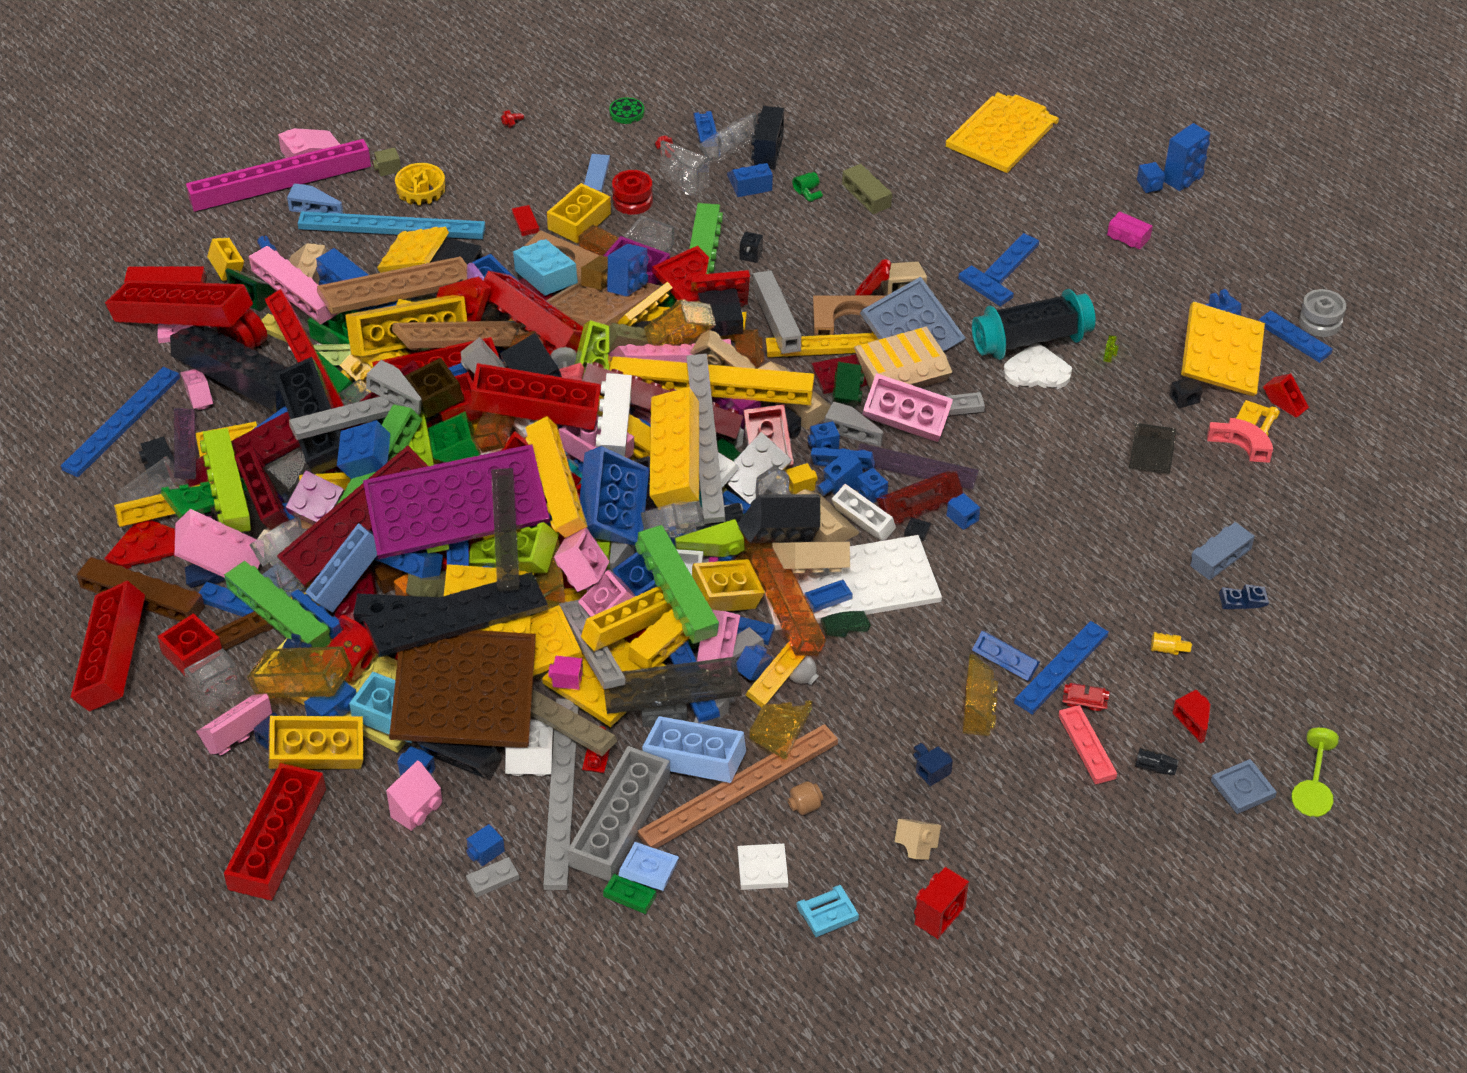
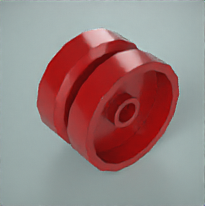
(632, 192)
(247, 330)

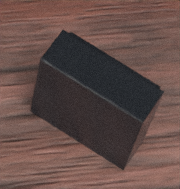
(917, 527)

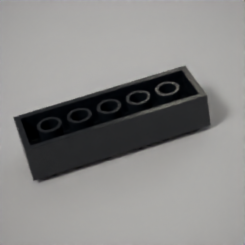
(307, 394)

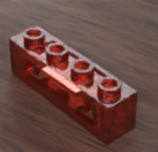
(949, 487)

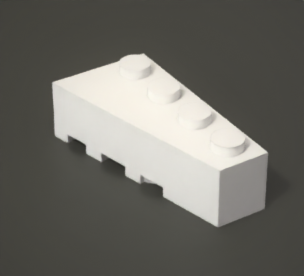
(615, 412)

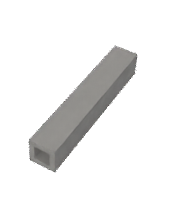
(777, 312)

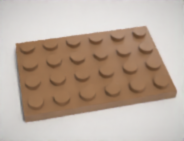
(598, 305)

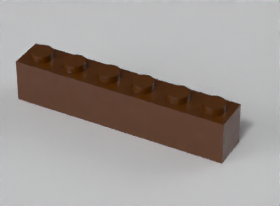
(160, 597)

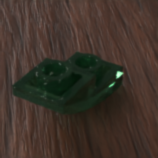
(840, 623)

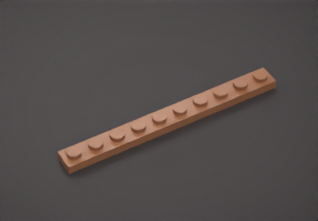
(742, 785)

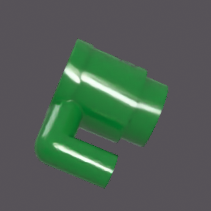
(807, 182)

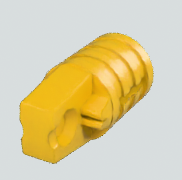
(1169, 643)

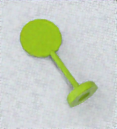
(1312, 796)

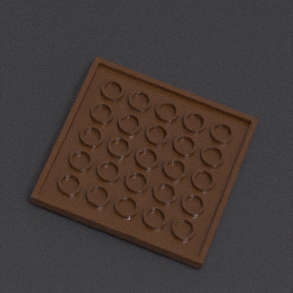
(466, 690)

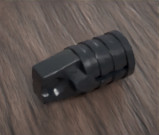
(1156, 762)

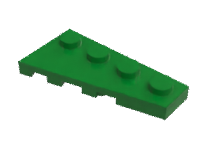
(195, 498)

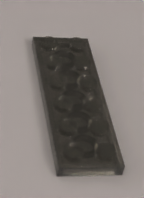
(675, 685)

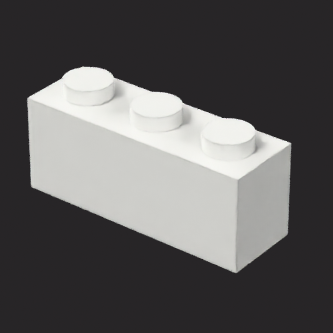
(863, 513)

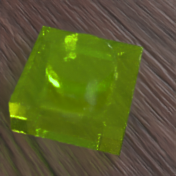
(1111, 349)

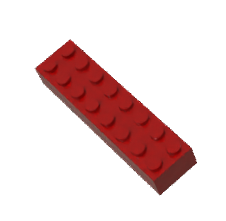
(179, 303)

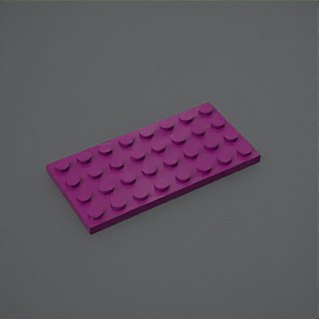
(450, 501)

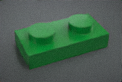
(629, 893)

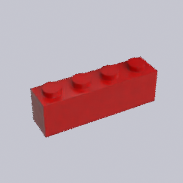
(189, 274)

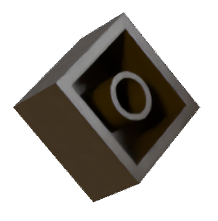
(436, 387)

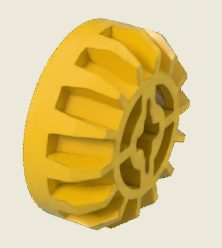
(419, 177)

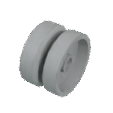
(1322, 312)

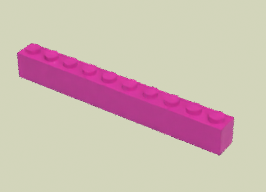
(278, 175)

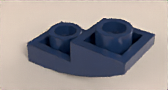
(197, 575)
(1247, 598)

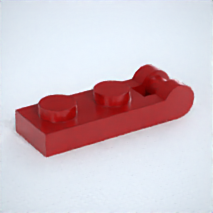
(874, 279)

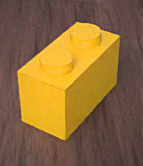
(223, 256)

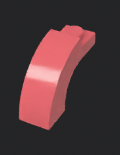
(1245, 435)

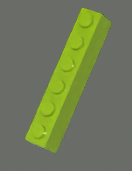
(225, 479)

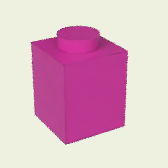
(566, 672)

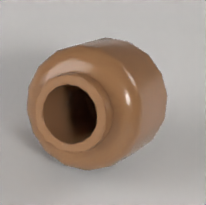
(805, 798)

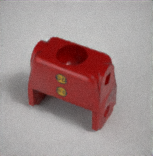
(356, 644)

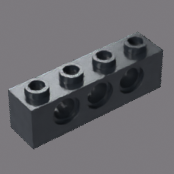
(374, 604)

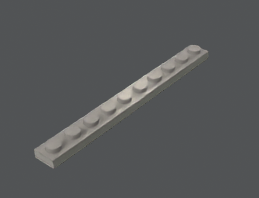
(708, 454)
(560, 808)

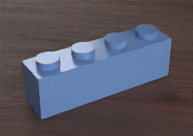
(344, 568)

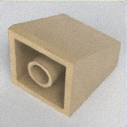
(901, 275)

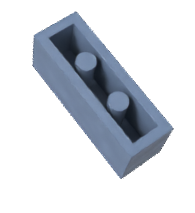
(1222, 550)

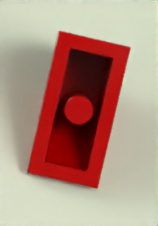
(1286, 394)
(1193, 713)

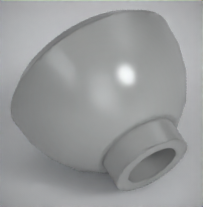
(805, 672)

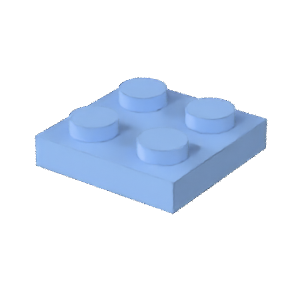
(648, 866)

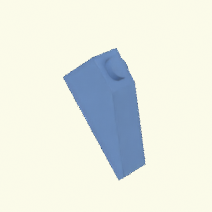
(310, 199)

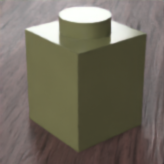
(386, 162)

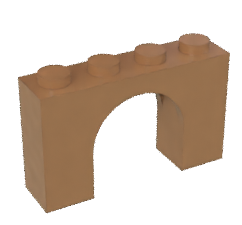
(575, 253)
(829, 308)

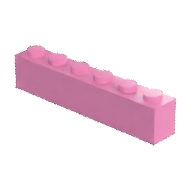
(296, 285)

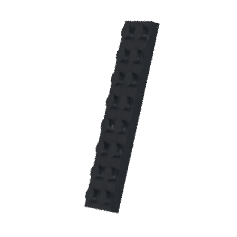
(453, 615)

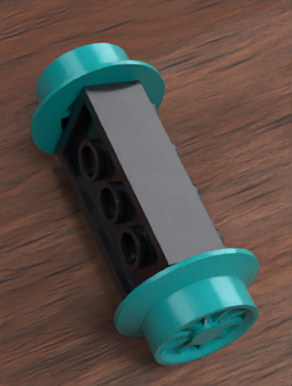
(1033, 323)

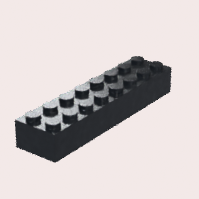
(229, 364)

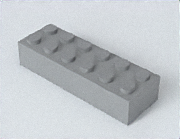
(619, 813)

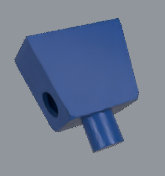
(840, 472)

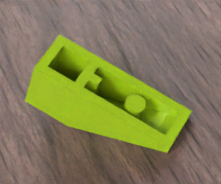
(715, 541)

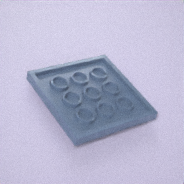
(912, 309)

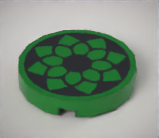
(626, 110)

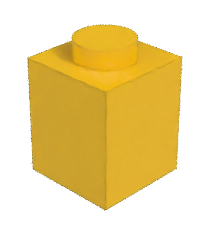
(801, 478)

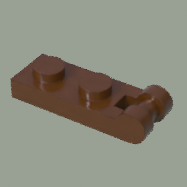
(242, 630)

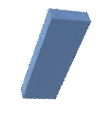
(597, 171)

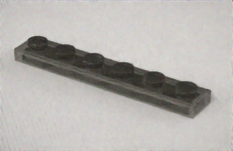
(505, 529)

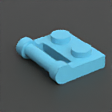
(831, 915)

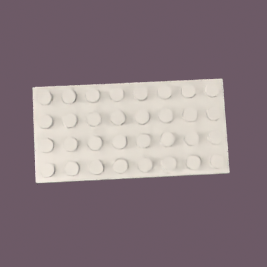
(880, 576)

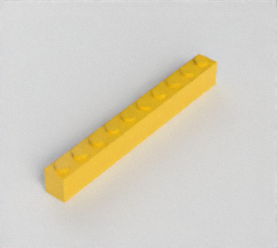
(725, 380)

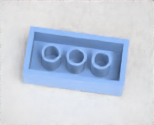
(697, 748)

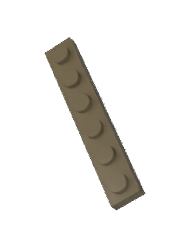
(571, 724)

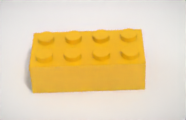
(316, 742)

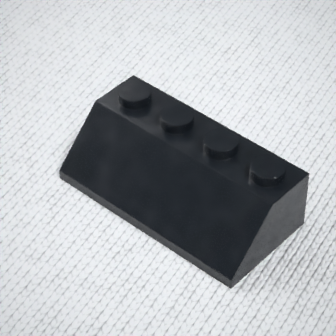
(782, 518)

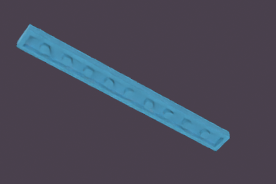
(387, 224)

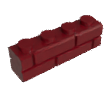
(261, 488)

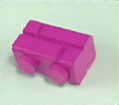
(1129, 230)

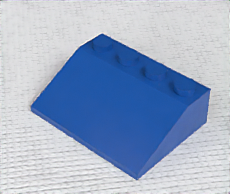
(613, 495)

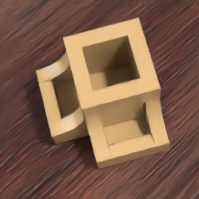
(917, 837)

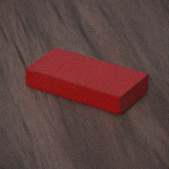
(525, 220)

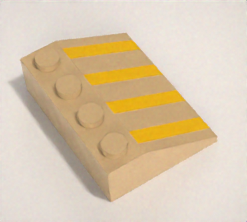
(906, 357)

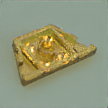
(779, 726)

